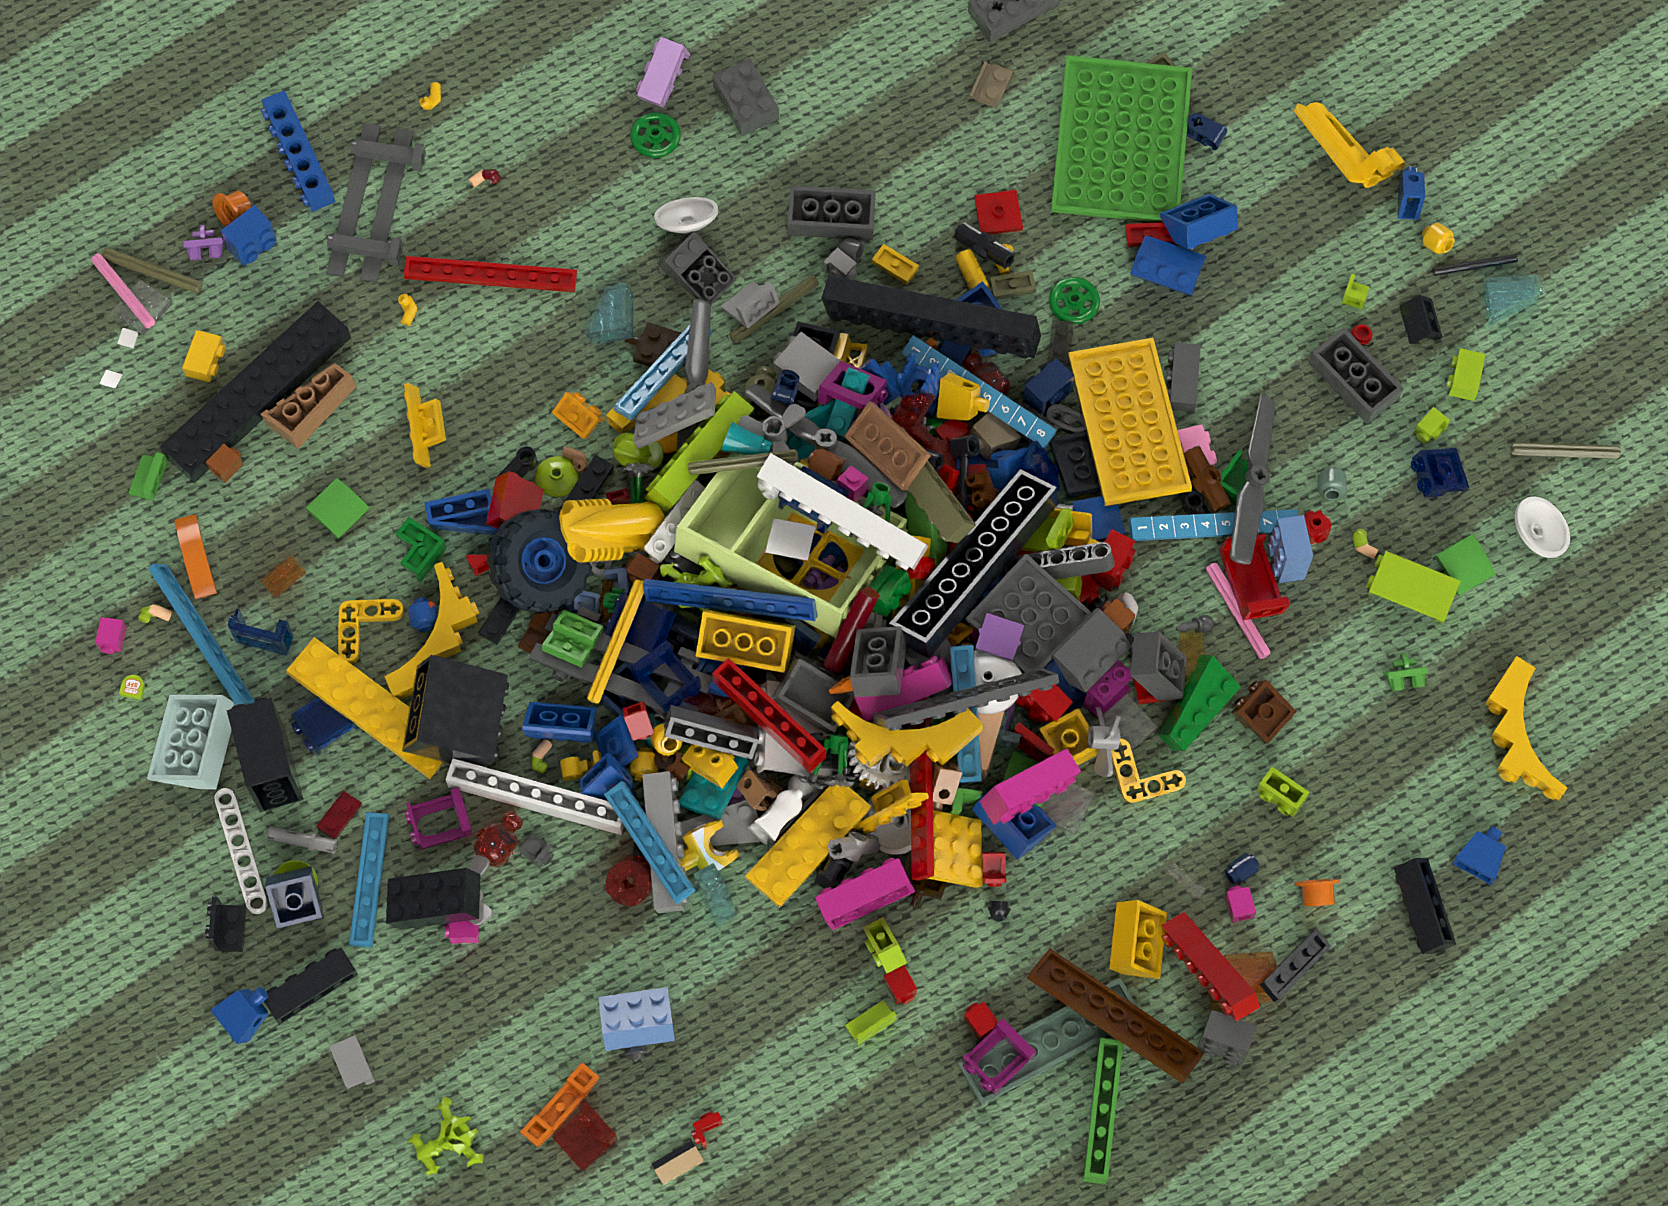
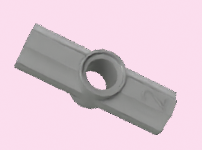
(853, 846)

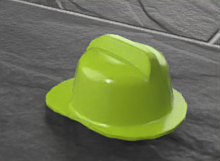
(627, 452)

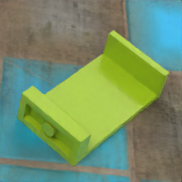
(1051, 533)
(1413, 586)

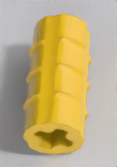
(970, 269)

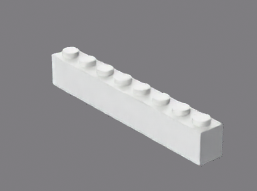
(841, 511)
(533, 796)

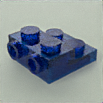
(1039, 464)
(1439, 472)

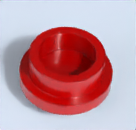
(1362, 334)

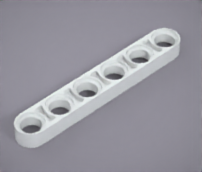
(239, 851)

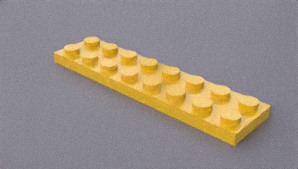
(358, 700)

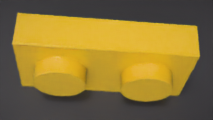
(895, 264)

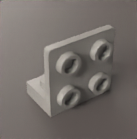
(751, 303)

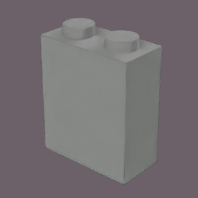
(808, 361)

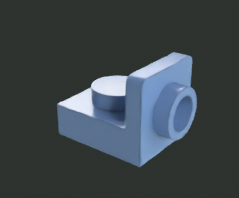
(618, 573)
(586, 600)

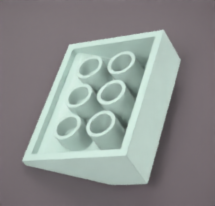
(192, 741)

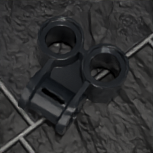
(832, 872)

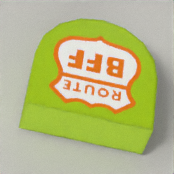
(132, 687)

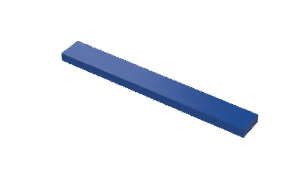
(730, 600)

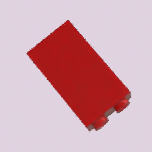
(1254, 583)

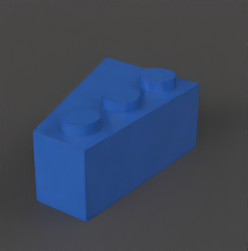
(461, 513)

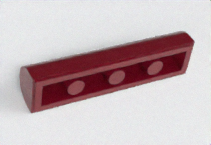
(855, 619)

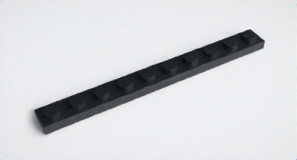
(585, 488)

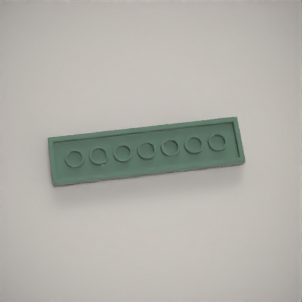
(1053, 1039)

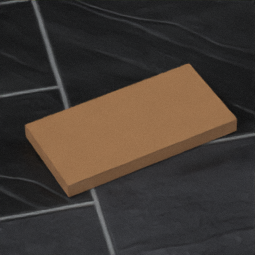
(887, 445)

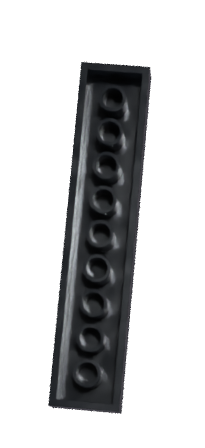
(931, 317)
(256, 389)
(975, 562)

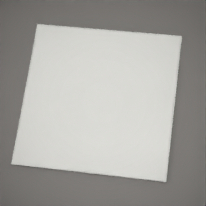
(790, 539)

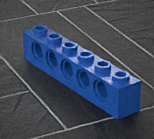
(280, 105)

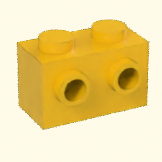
(710, 764)

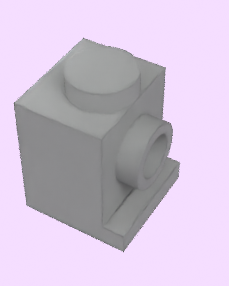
(840, 265)

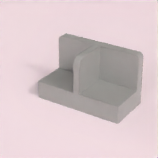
(351, 1062)

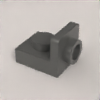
(537, 851)

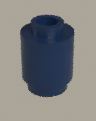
(1241, 868)

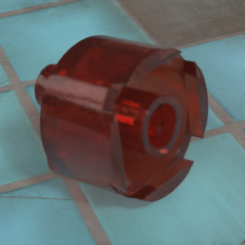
(618, 881)

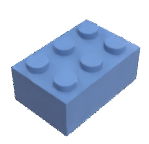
(1290, 549)
(636, 1018)

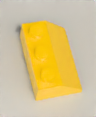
(1137, 939)

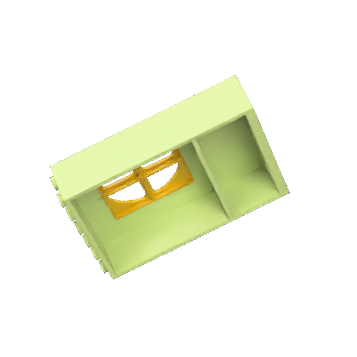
(734, 526)

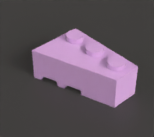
(662, 72)

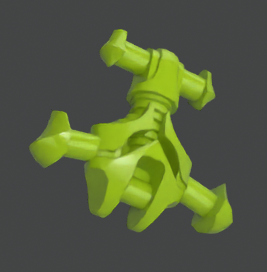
(706, 578)
(453, 1136)

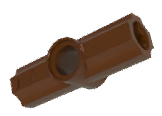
(1206, 479)

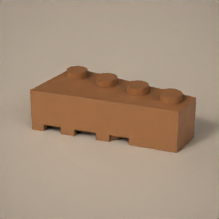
(309, 405)

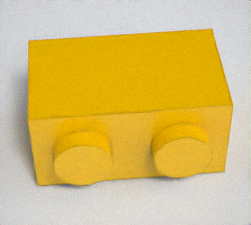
(203, 356)

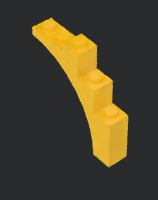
(672, 389)
(443, 641)
(1511, 732)
(906, 745)

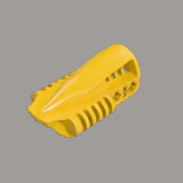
(605, 531)

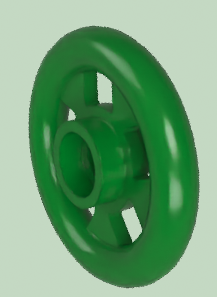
(656, 151)
(1074, 283)

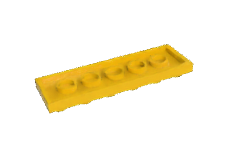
(806, 843)

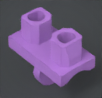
(194, 246)

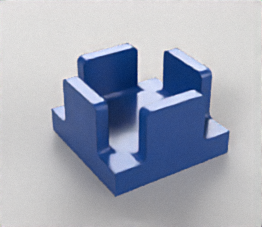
(886, 372)
(1009, 464)

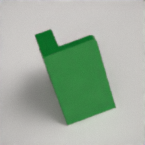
(1234, 477)
(425, 549)

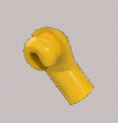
(433, 99)

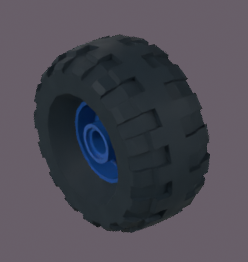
(533, 563)

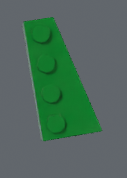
(1203, 698)

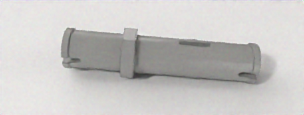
(312, 842)

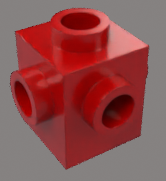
(1320, 531)

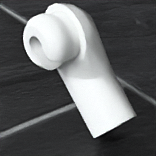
(1129, 602)

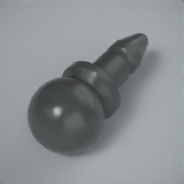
(1202, 624)

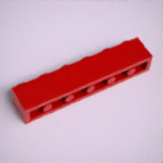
(769, 715)
(1210, 967)

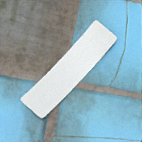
(128, 339)

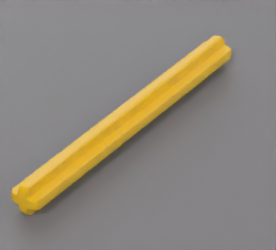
(616, 642)

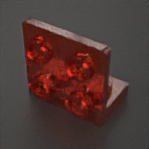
(911, 413)
(585, 1137)

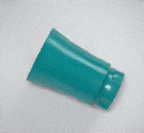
(745, 442)

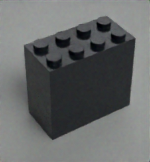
(455, 712)
(264, 754)

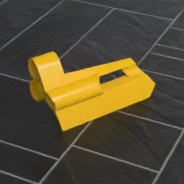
(1345, 150)

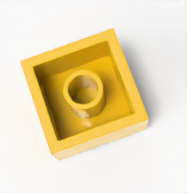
(1069, 733)

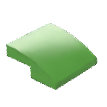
(337, 508)
(1466, 563)
(572, 638)

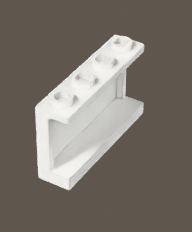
(665, 535)

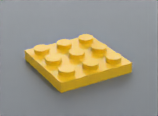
(957, 849)

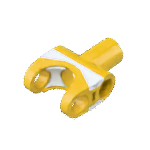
(701, 852)

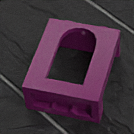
(832, 387)
(1110, 691)
(417, 811)
(1005, 1031)

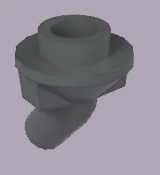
(635, 1052)

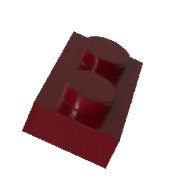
(339, 815)

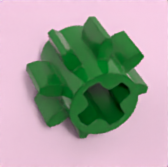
(611, 597)

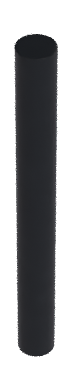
(1465, 266)

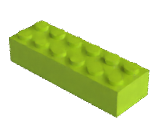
(700, 446)

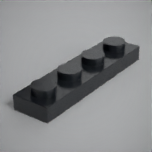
(1295, 965)

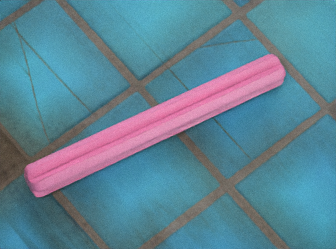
(123, 291)
(1246, 625)

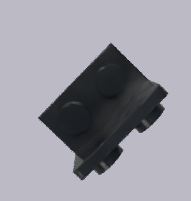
(226, 926)

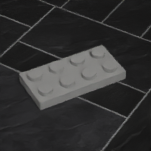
(675, 415)

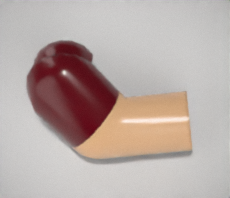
(485, 174)

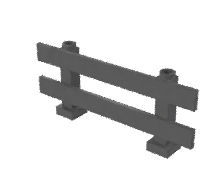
(376, 247)
(616, 683)

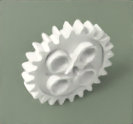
(886, 777)

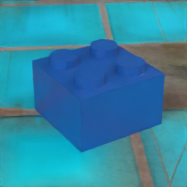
(249, 236)

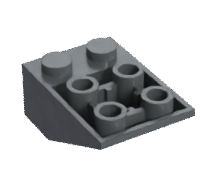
(697, 268)

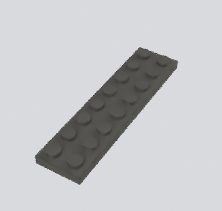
(959, 700)

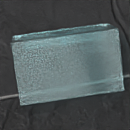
(1006, 740)

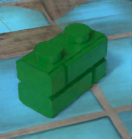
(891, 586)

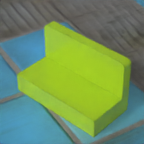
(871, 1022)

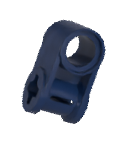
(1206, 132)
(786, 387)

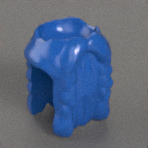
(912, 373)

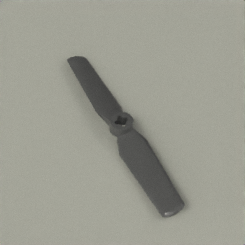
(697, 358)
(814, 435)
(1251, 496)

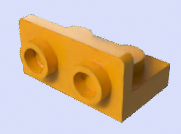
(578, 414)

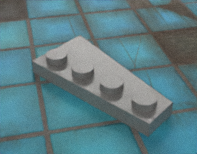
(735, 829)

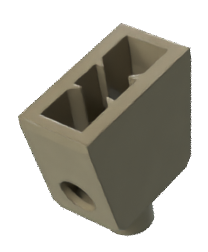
(994, 435)

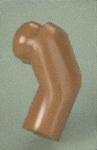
(579, 460)

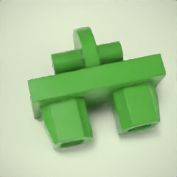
(1395, 678)

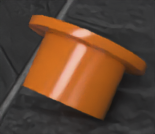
(230, 207)
(1318, 891)

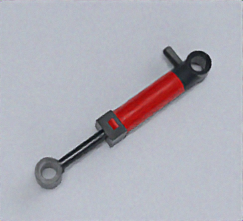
(963, 449)

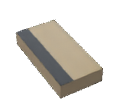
(677, 1162)

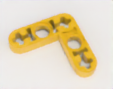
(359, 615)
(1133, 780)

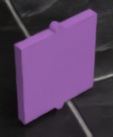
(999, 636)

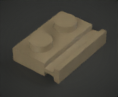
(991, 84)

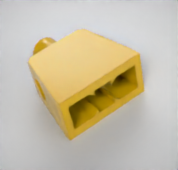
(959, 398)

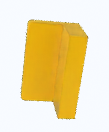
(1081, 530)

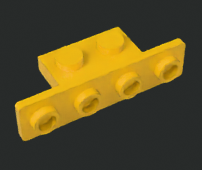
(425, 424)
(889, 804)

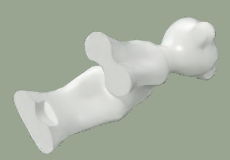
(784, 808)

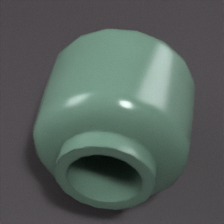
(1332, 483)

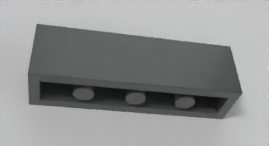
(711, 732)

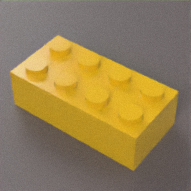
(745, 640)

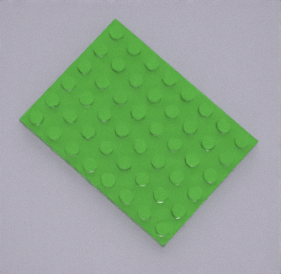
(1121, 139)

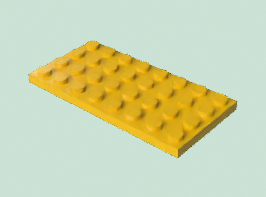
(1129, 422)

